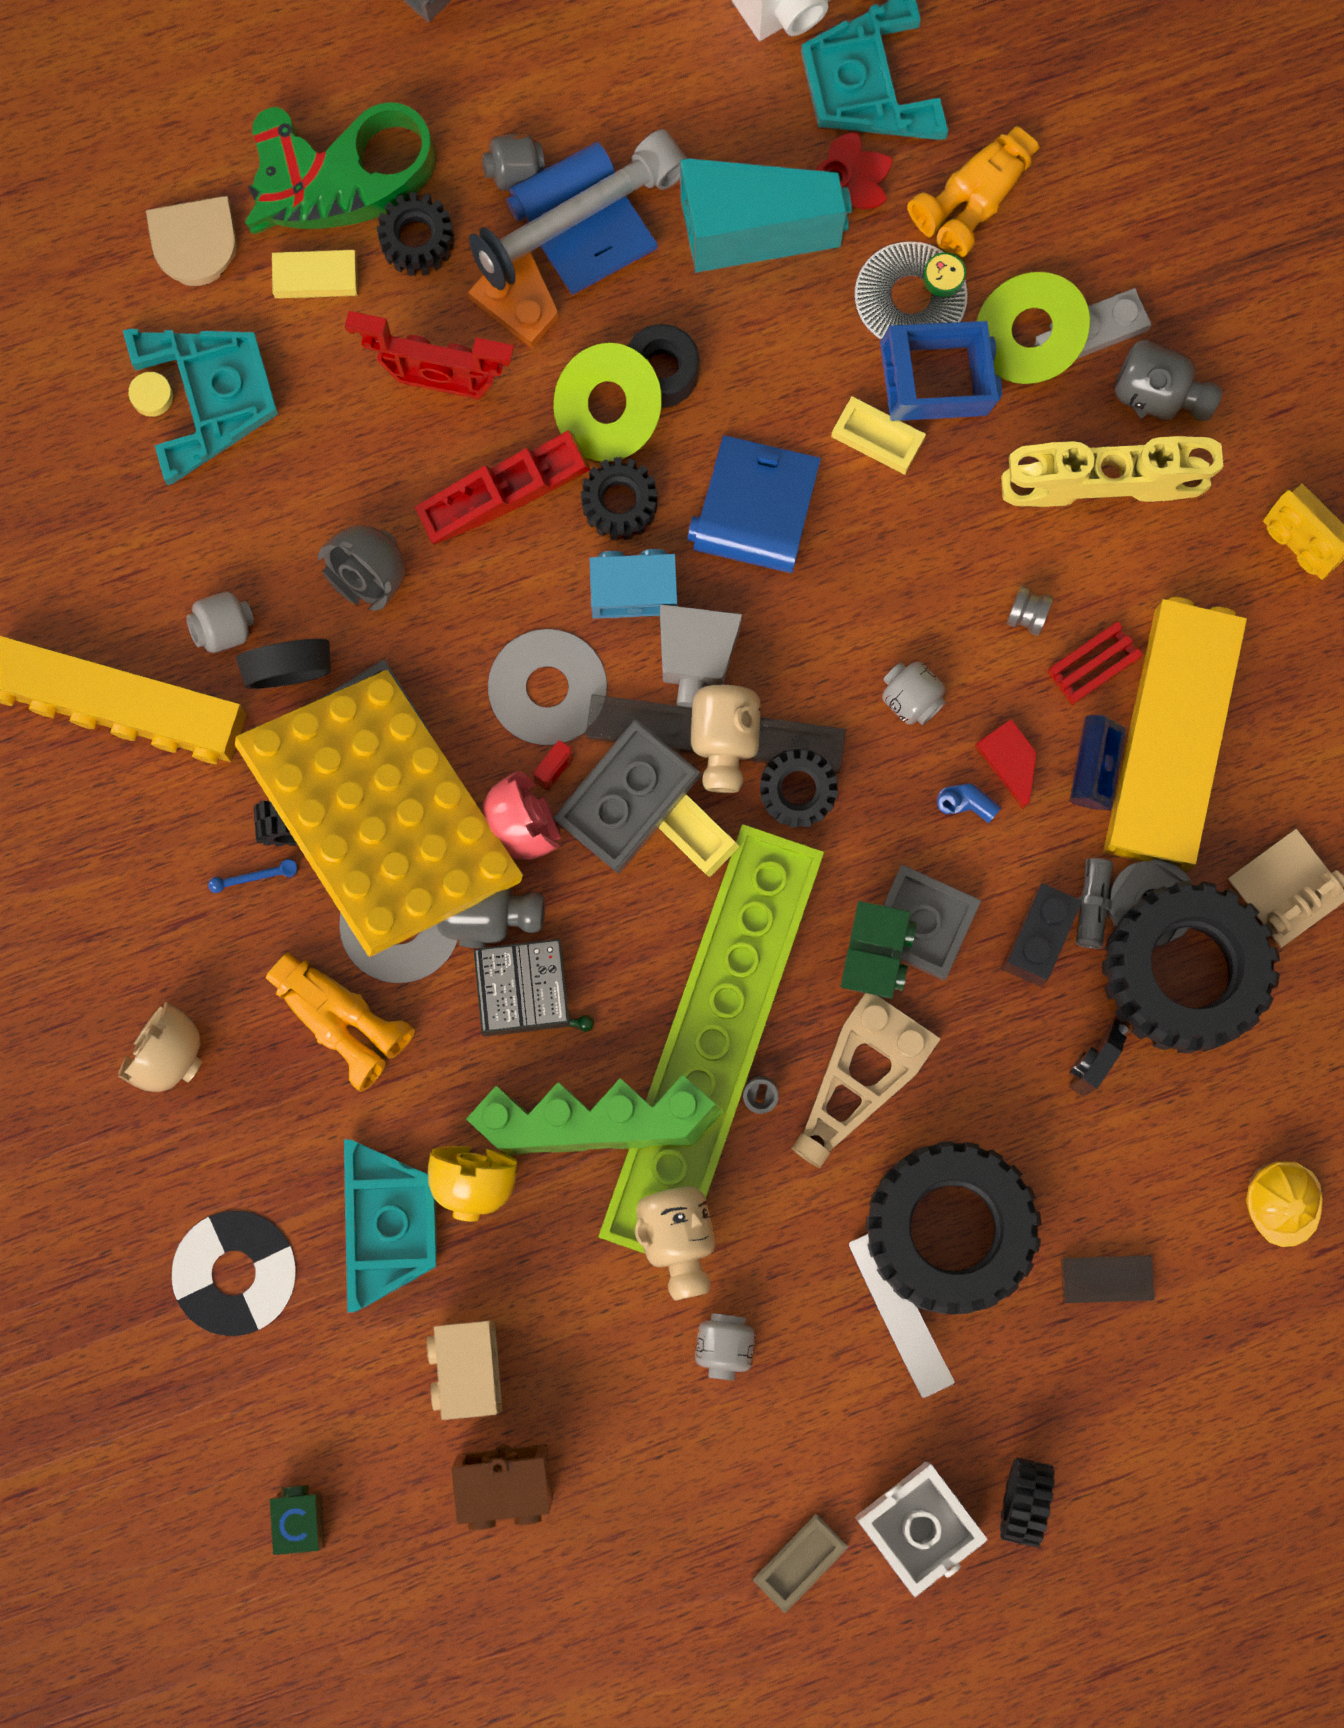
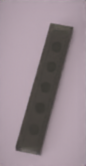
(672, 724)

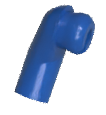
(967, 798)

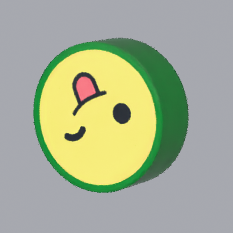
(944, 275)

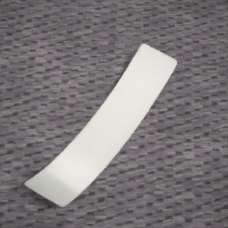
(905, 1326)

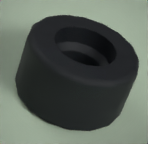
(678, 344)

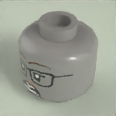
(913, 693)
(725, 1346)

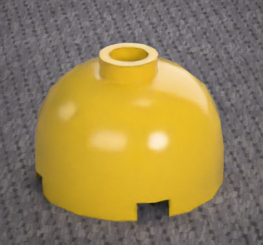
(470, 1181)

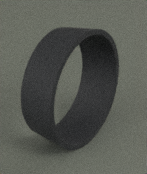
(285, 663)

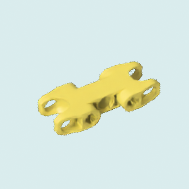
(1146, 471)

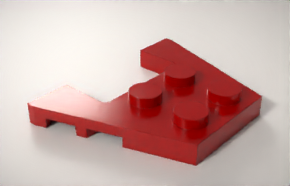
(431, 366)

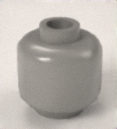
(220, 622)

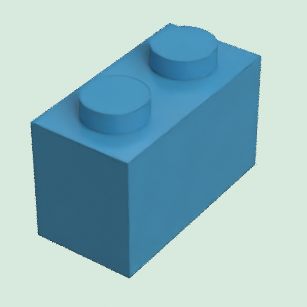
(632, 583)

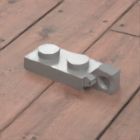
(1111, 322)

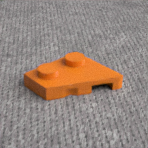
(522, 306)

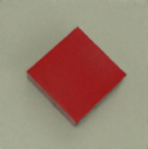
(553, 765)

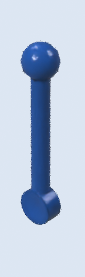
(287, 868)

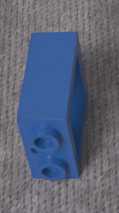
(899, 374)

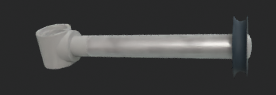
(653, 164)

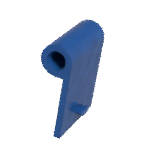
(597, 243)
(755, 504)

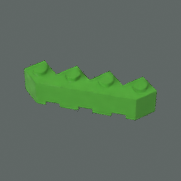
(615, 1122)

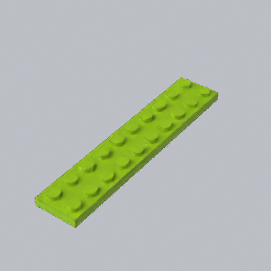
(721, 1013)

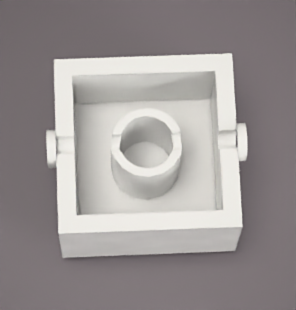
(921, 1529)

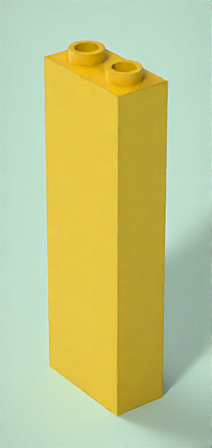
(1175, 733)

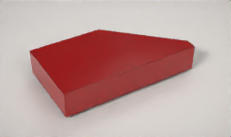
(1010, 759)

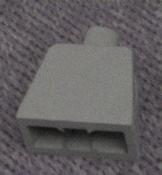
(696, 648)

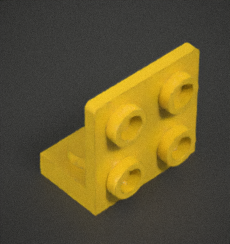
(1307, 530)

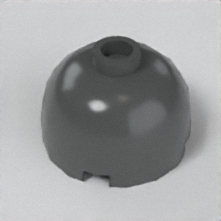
(363, 565)

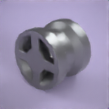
(1029, 610)

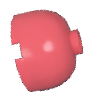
(520, 819)

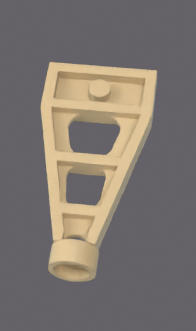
(890, 1034)

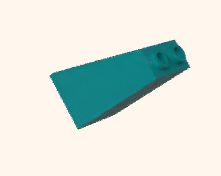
(759, 212)

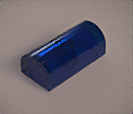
(1097, 763)

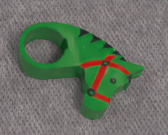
(330, 187)

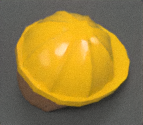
(1284, 1202)

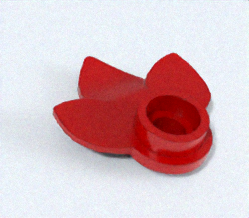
(858, 170)

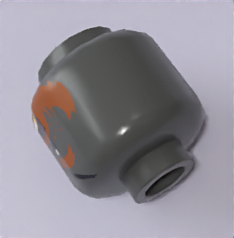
(512, 159)

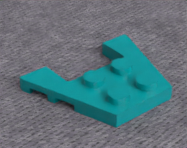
(853, 80)
(223, 388)

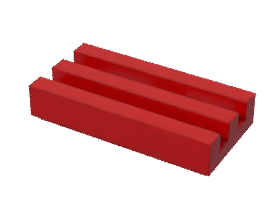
(1123, 643)

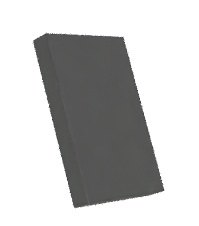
(627, 796)

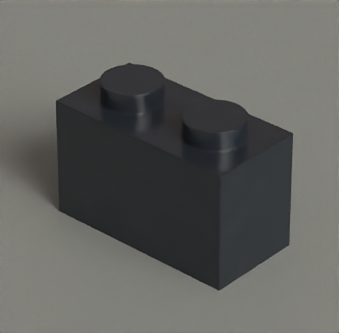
(1041, 935)

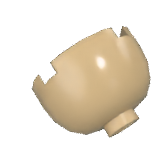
(163, 1052)

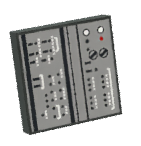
(521, 987)

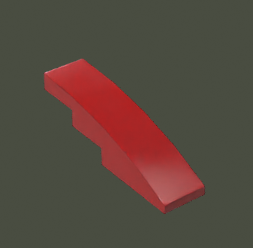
(502, 489)

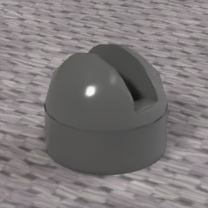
(751, 1091)

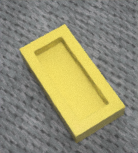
(314, 274)
(877, 436)
(698, 836)

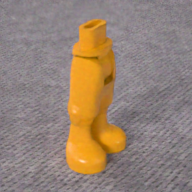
(982, 184)
(327, 1012)

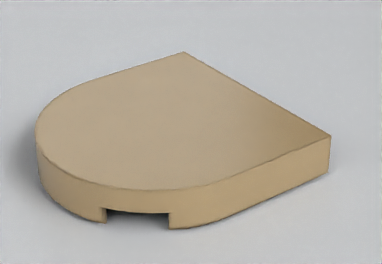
(193, 239)

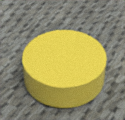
(150, 394)

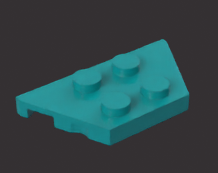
(387, 1225)

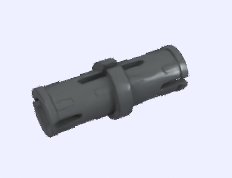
(1094, 903)

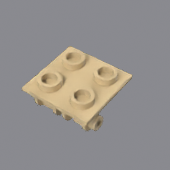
(1289, 887)

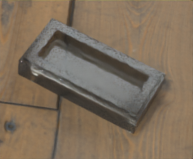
(1107, 1279)

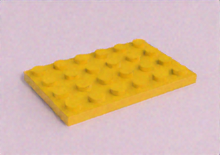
(378, 811)

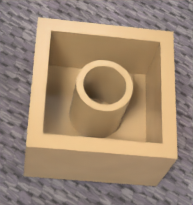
(466, 1370)

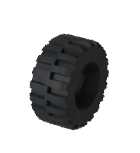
(1236, 933)
(1013, 1218)

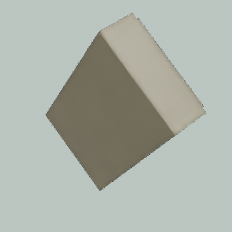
(800, 1563)

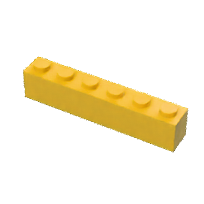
(119, 701)

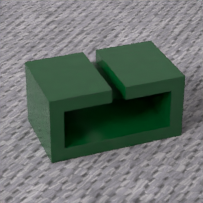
(876, 950)

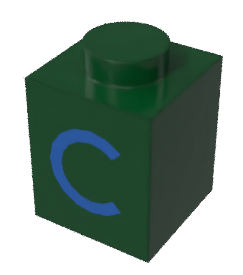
(297, 1521)

